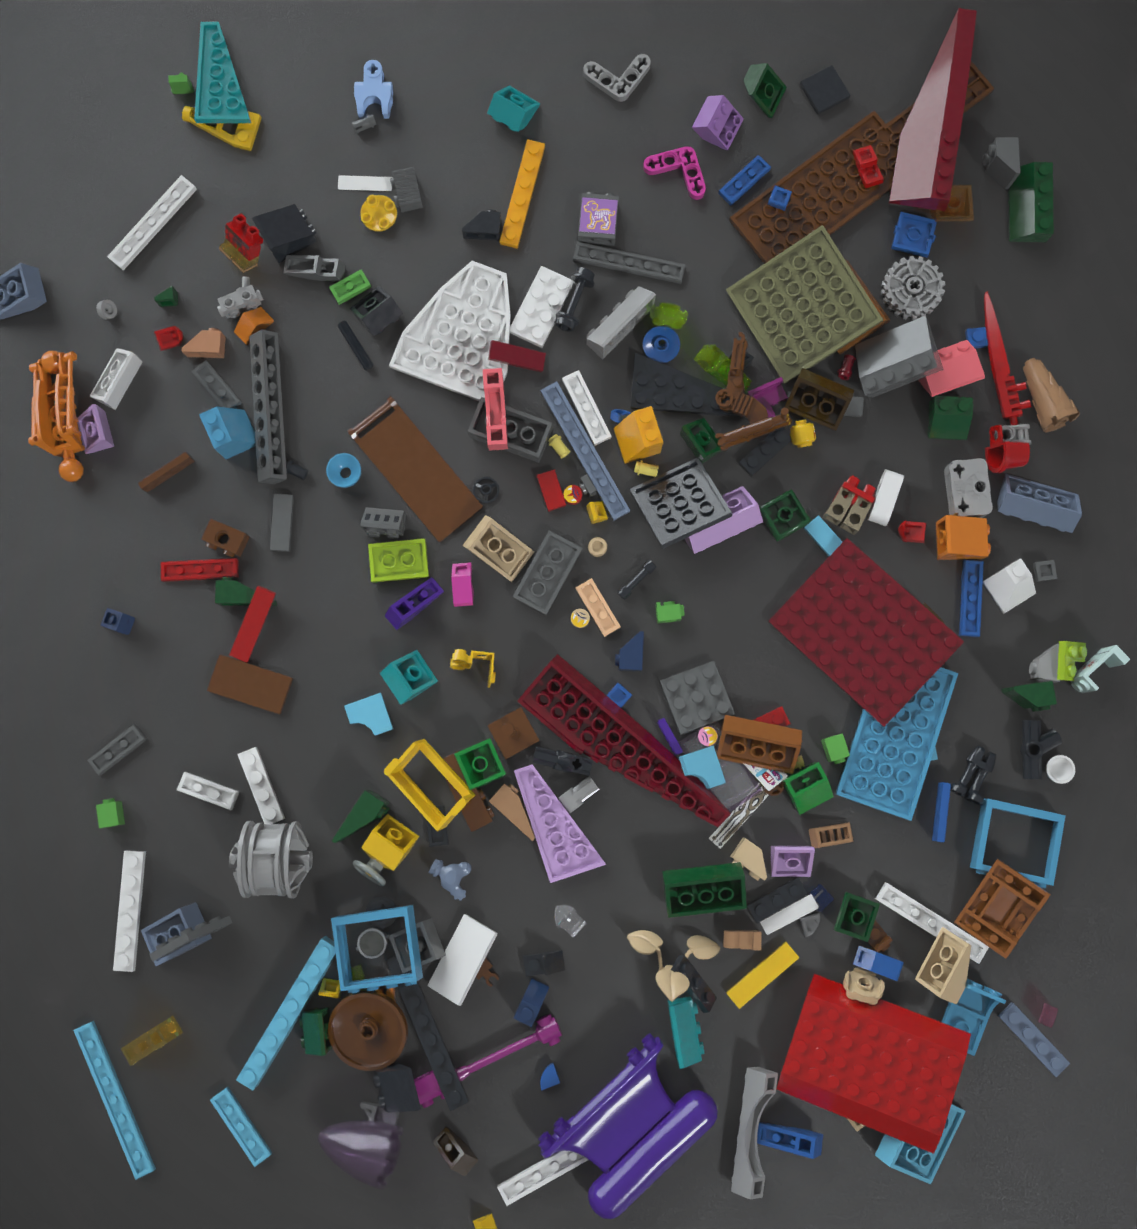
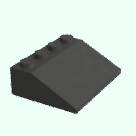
(897, 357)

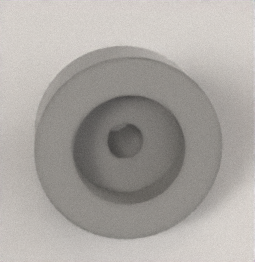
(106, 309)

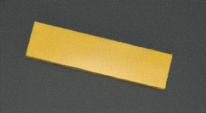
(762, 975)

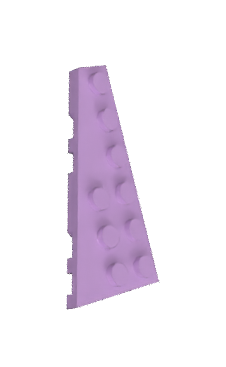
(559, 838)

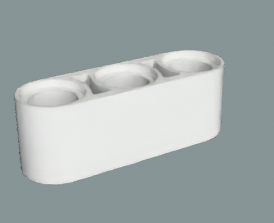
(885, 497)

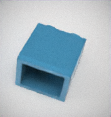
(229, 430)

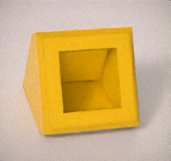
(596, 512)
(330, 988)
(485, 1222)

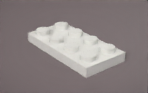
(540, 306)

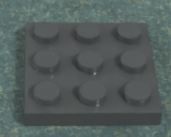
(697, 697)

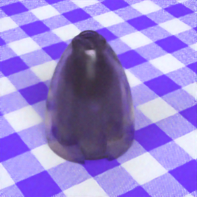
(363, 1149)

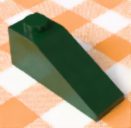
(233, 593)

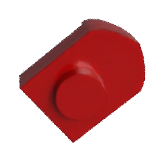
(169, 337)
(912, 531)

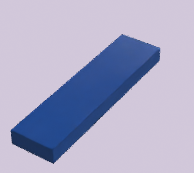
(971, 598)

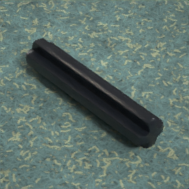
(355, 345)

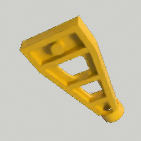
(243, 137)

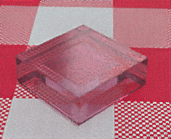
(1048, 1015)

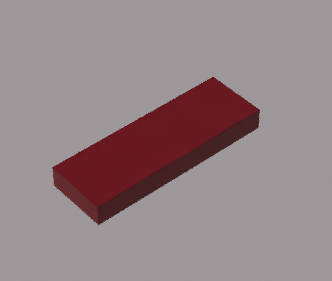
(516, 356)

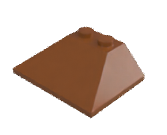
(1002, 908)

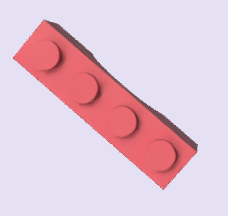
(495, 409)

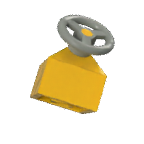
(386, 848)

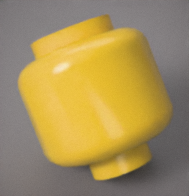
(803, 433)

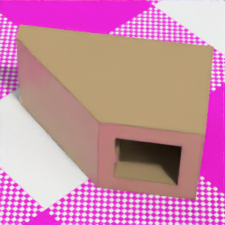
(750, 858)

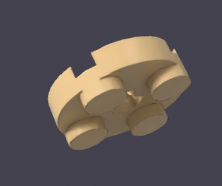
(870, 992)

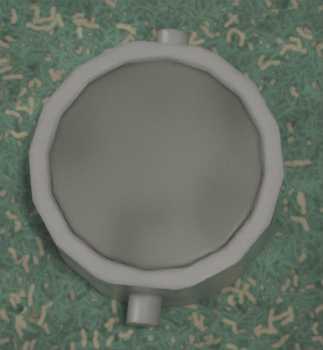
(372, 942)

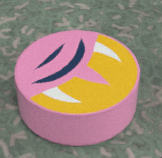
(707, 736)

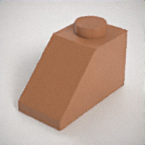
(206, 344)

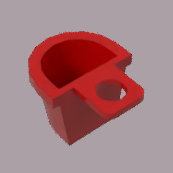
(1006, 454)

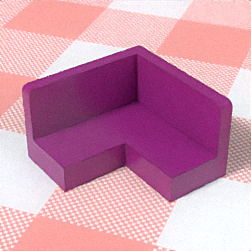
(769, 395)

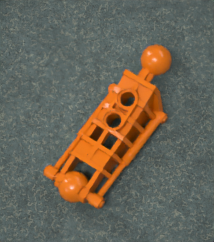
(56, 426)

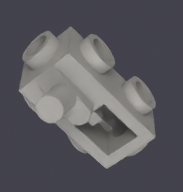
(241, 300)

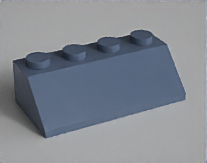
(1039, 503)

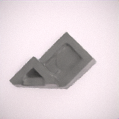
(376, 1113)

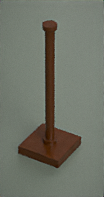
(513, 733)

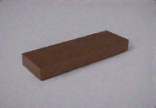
(166, 472)

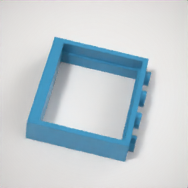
(982, 832)
(342, 951)

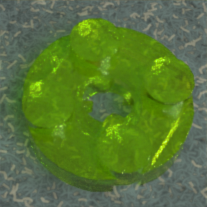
(669, 315)

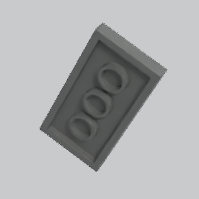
(547, 572)

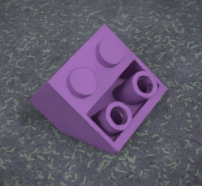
(718, 121)

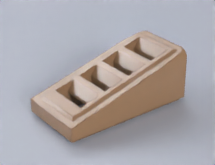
(818, 836)

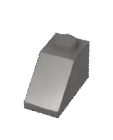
(1045, 665)

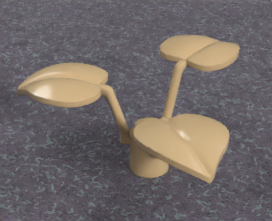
(672, 982)

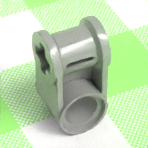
(1015, 433)

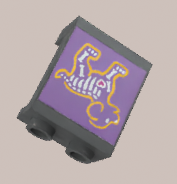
(598, 218)

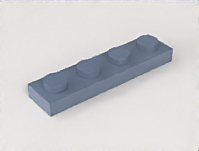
(1033, 1039)

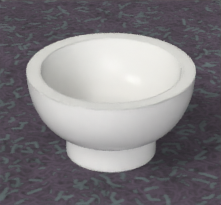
(1060, 769)

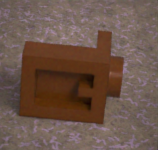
(879, 939)

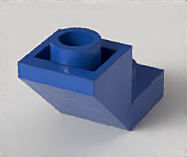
(878, 963)

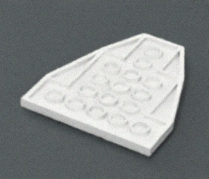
(454, 332)

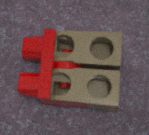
(853, 499)

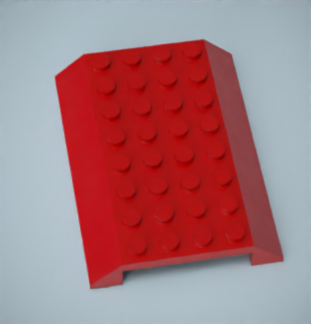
(875, 1064)

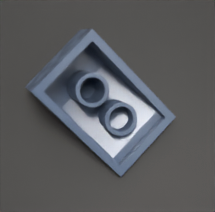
(20, 290)
(171, 926)

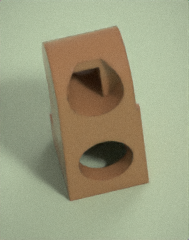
(742, 939)

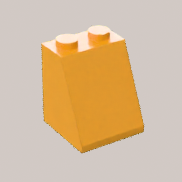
(639, 435)

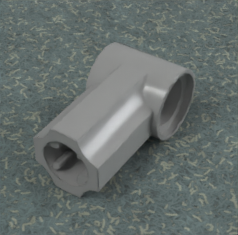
(575, 796)

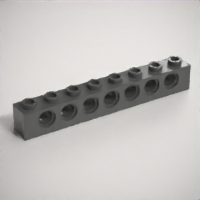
(267, 407)

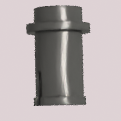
(364, 123)

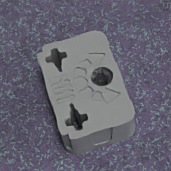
(962, 489)

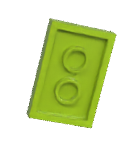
(398, 560)

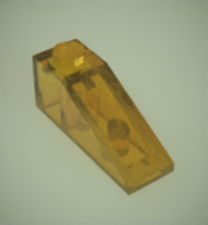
(151, 1040)

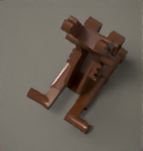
(745, 405)

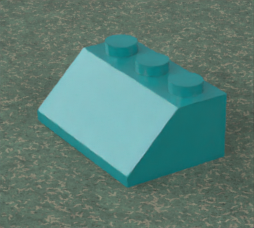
(685, 1031)

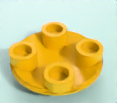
(378, 212)

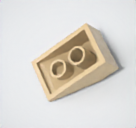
(498, 548)
(946, 966)

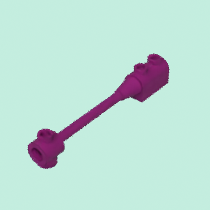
(546, 1032)

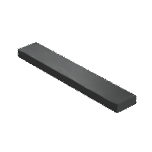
(629, 262)

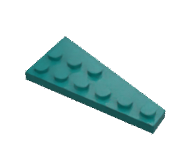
(217, 86)

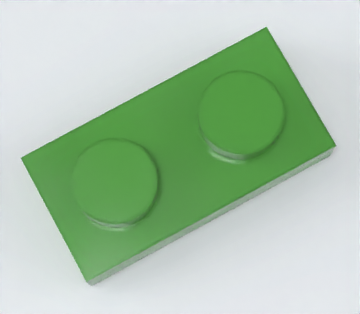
(350, 287)

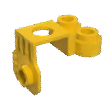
(462, 661)

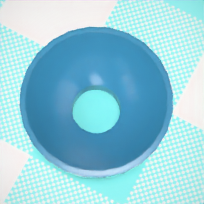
(339, 462)

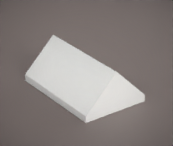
(116, 378)

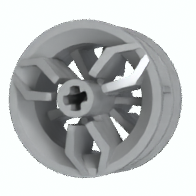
(270, 859)

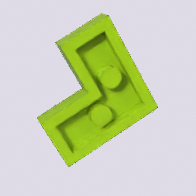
(1068, 654)

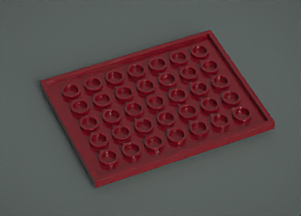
(865, 632)

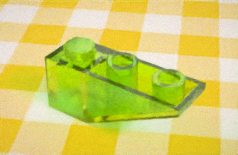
(717, 364)

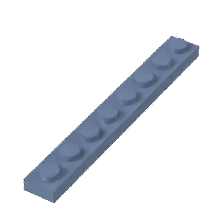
(585, 451)

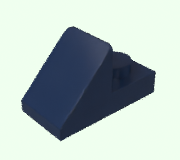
(117, 621)

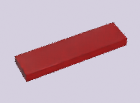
(199, 569)
(252, 624)

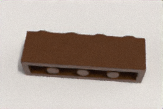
(475, 811)

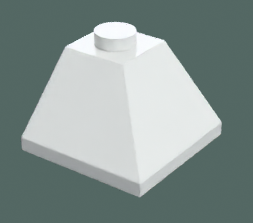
(1011, 585)

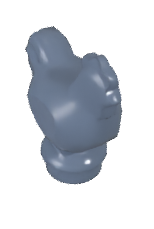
(451, 876)

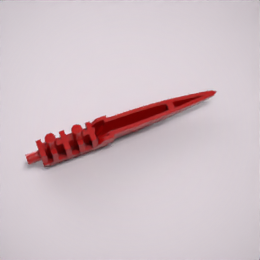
(1004, 383)

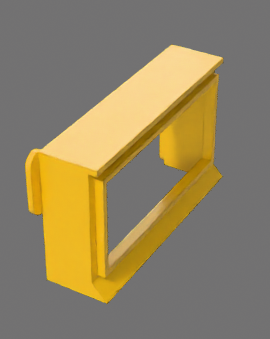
(415, 794)

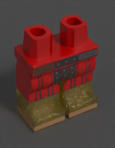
(241, 243)

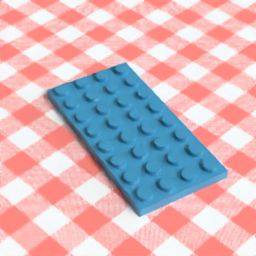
(893, 760)

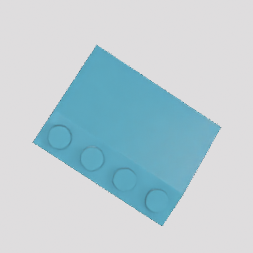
(915, 1160)

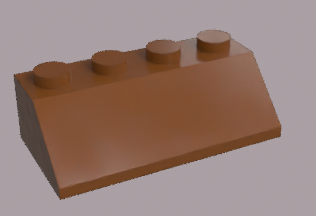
(759, 744)

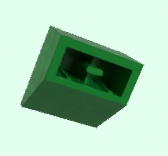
(808, 787)

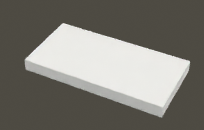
(462, 959)

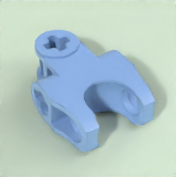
(373, 90)

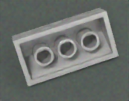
(621, 321)

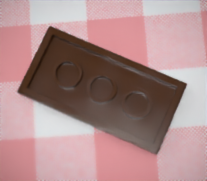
(250, 684)

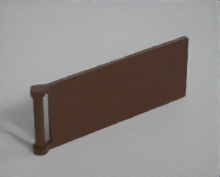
(416, 471)

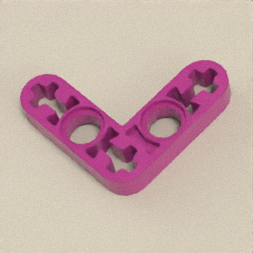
(680, 162)

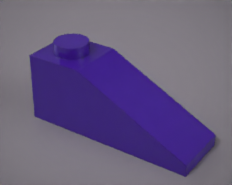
(413, 603)

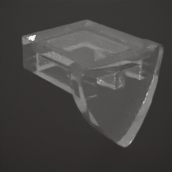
(568, 919)

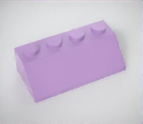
(744, 516)

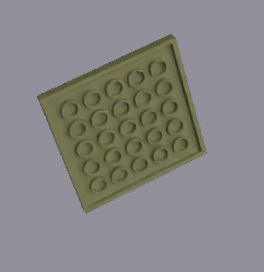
(804, 304)

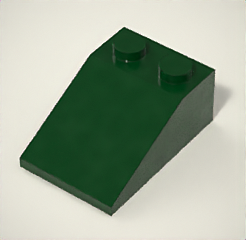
(365, 811)

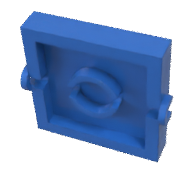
(914, 234)

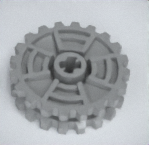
(910, 274)

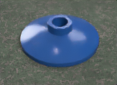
(658, 352)

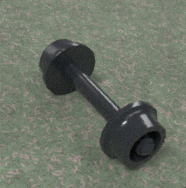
(583, 278)

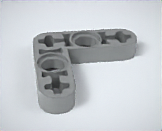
(617, 83)

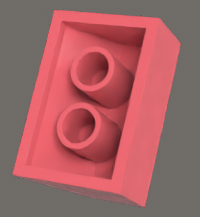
(960, 368)

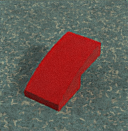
(867, 166)

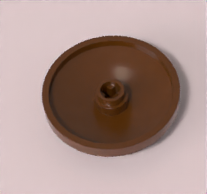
(368, 1030)

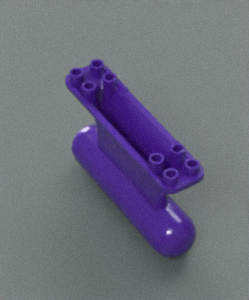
(632, 1131)

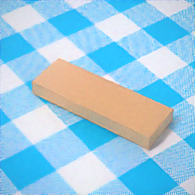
(598, 607)

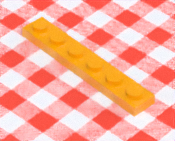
(522, 194)

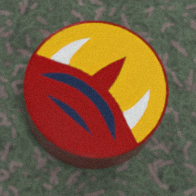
(572, 494)

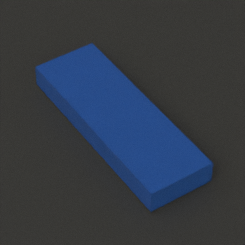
(744, 180)
(941, 812)

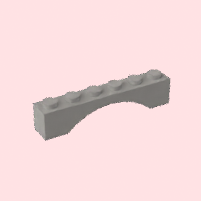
(748, 1174)

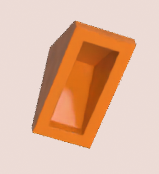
(252, 322)

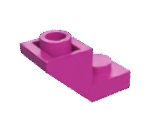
(462, 584)

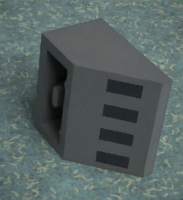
(383, 522)

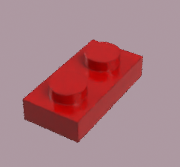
(775, 717)

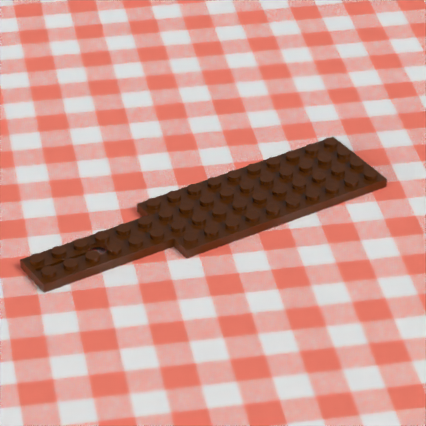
(829, 185)

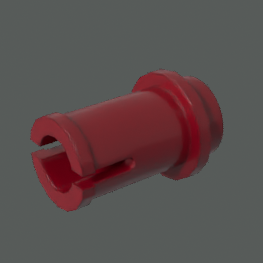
(845, 371)

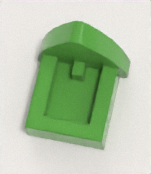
(180, 84)

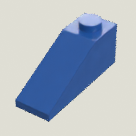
(790, 1139)

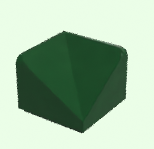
(167, 298)

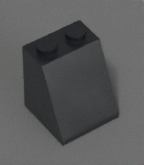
(285, 231)

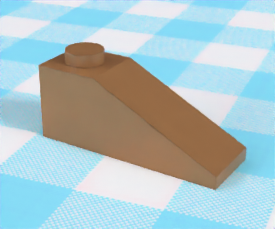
(511, 806)

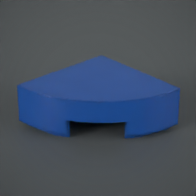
(549, 1077)

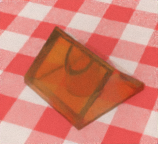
(959, 207)

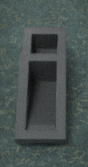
(314, 268)

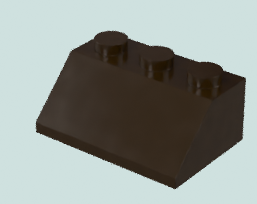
(819, 399)

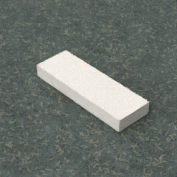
(208, 790)

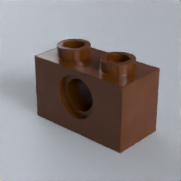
(217, 530)

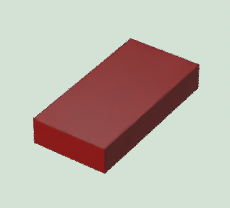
(551, 490)

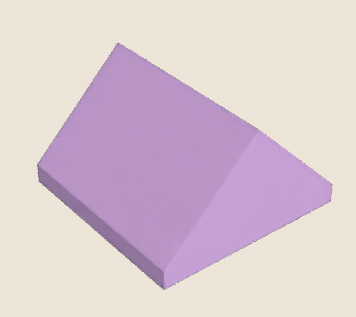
(95, 430)
(791, 861)

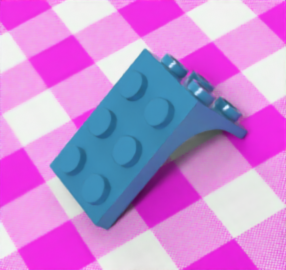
(973, 1011)

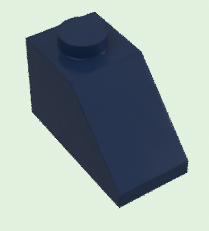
(631, 654)
(531, 1002)

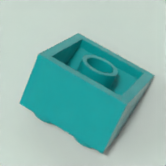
(512, 108)
(408, 676)

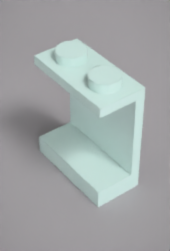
(1111, 656)

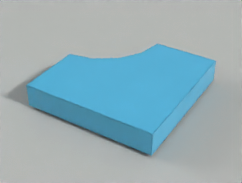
(370, 712)
(703, 765)

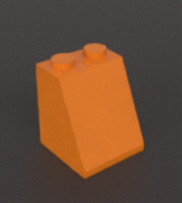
(962, 538)

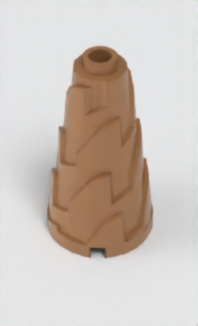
(1048, 397)

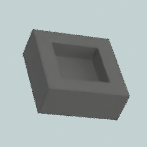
(587, 486)
(1045, 571)

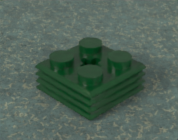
(788, 504)

